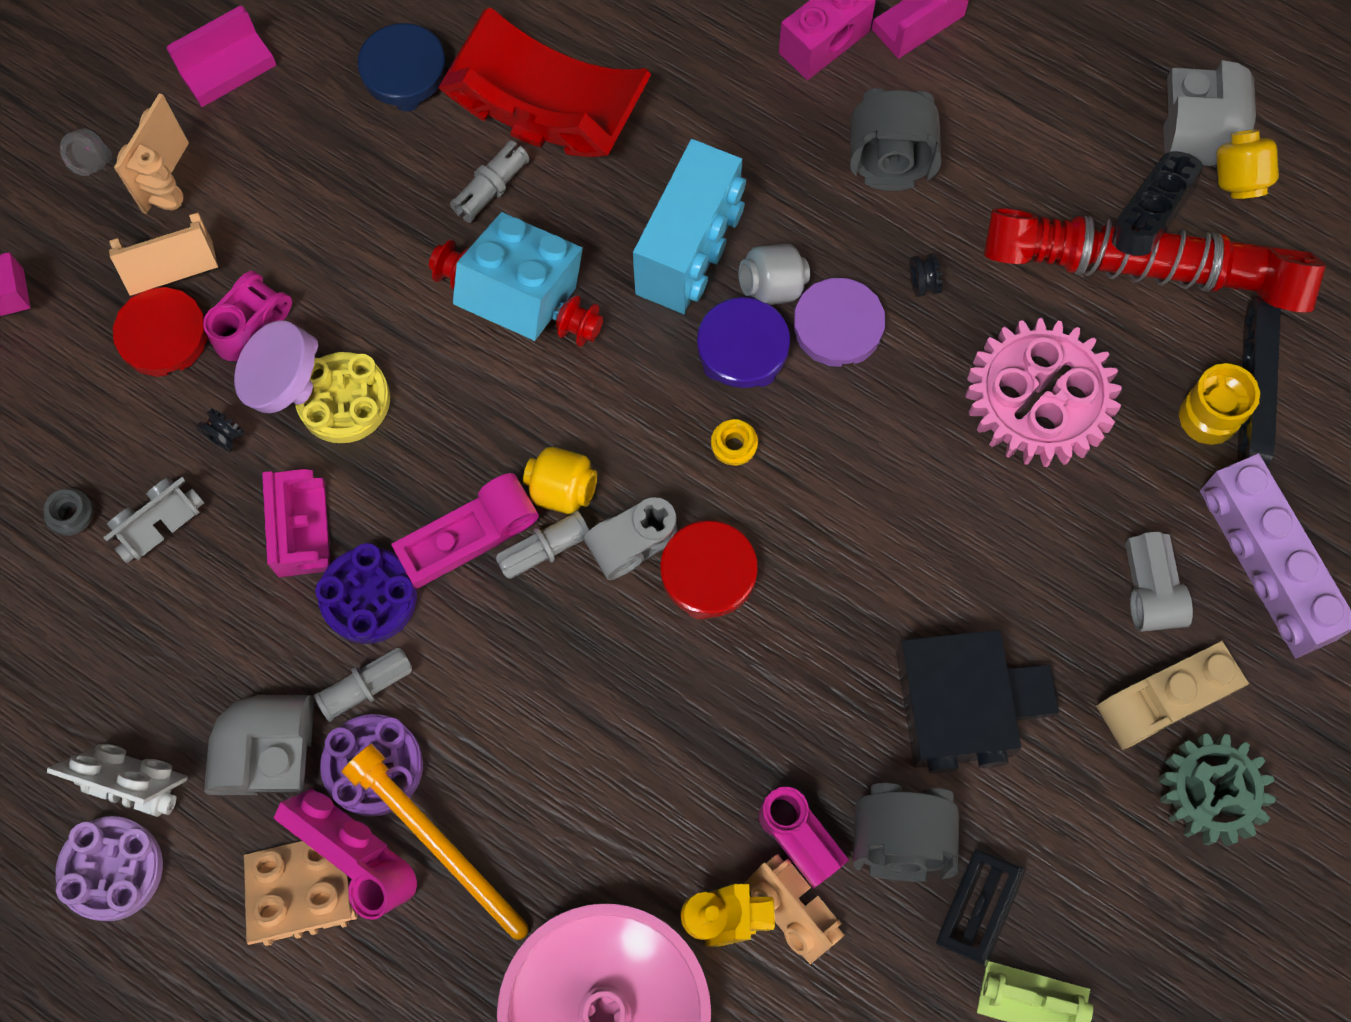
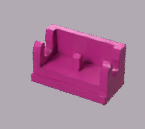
(296, 522)

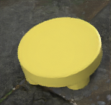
(346, 398)

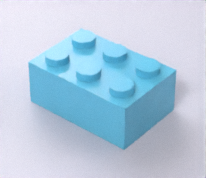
(689, 227)

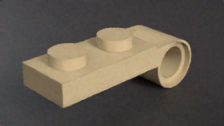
(1171, 695)

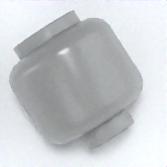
(774, 273)

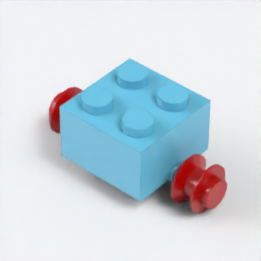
(518, 280)

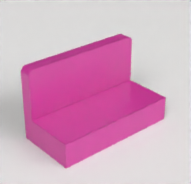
(915, 22)
(220, 56)

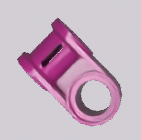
(247, 309)

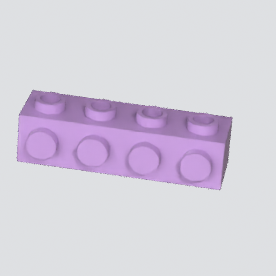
(1277, 556)

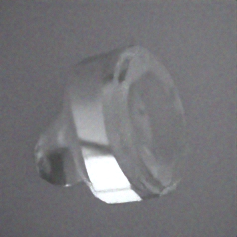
(84, 152)

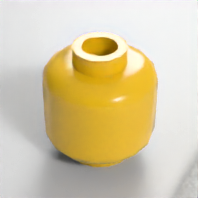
(1247, 164)
(560, 480)

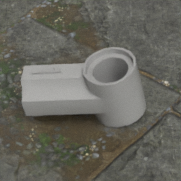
(1157, 595)

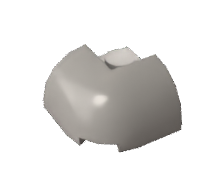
(1208, 108)
(260, 746)

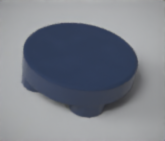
(402, 65)

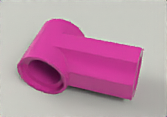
(805, 840)

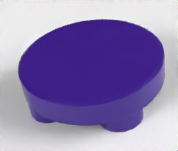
(743, 343)
(366, 595)

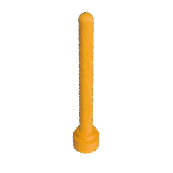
(370, 772)

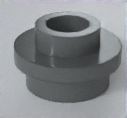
(59, 503)

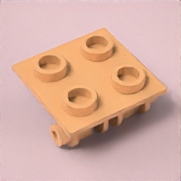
(150, 158)
(292, 893)

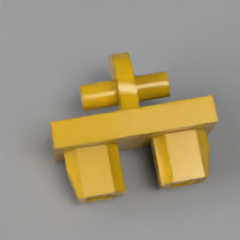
(727, 915)

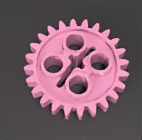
(1075, 419)

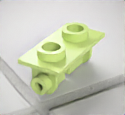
(1029, 997)

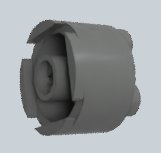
(895, 138)
(906, 833)

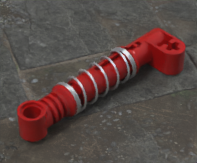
(1277, 275)

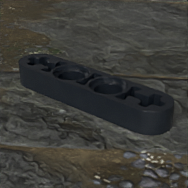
(1156, 203)
(1261, 359)

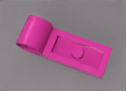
(468, 531)
(377, 874)

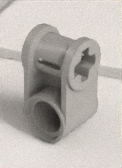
(627, 540)

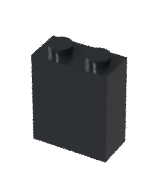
(958, 701)

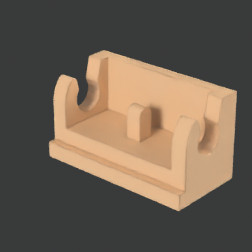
(164, 257)

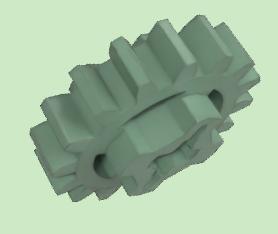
(1235, 798)

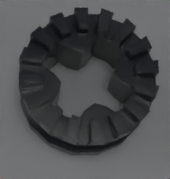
(924, 275)
(219, 430)

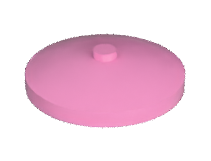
(604, 968)

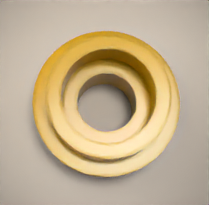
(734, 429)

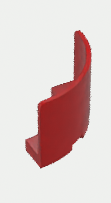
(541, 90)

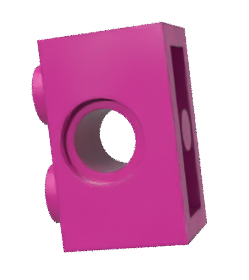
(823, 32)

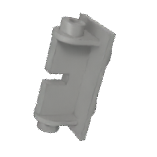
(136, 528)

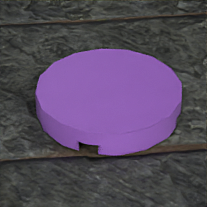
(839, 322)

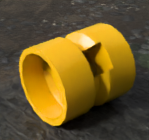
(1219, 404)

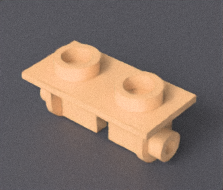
(807, 928)

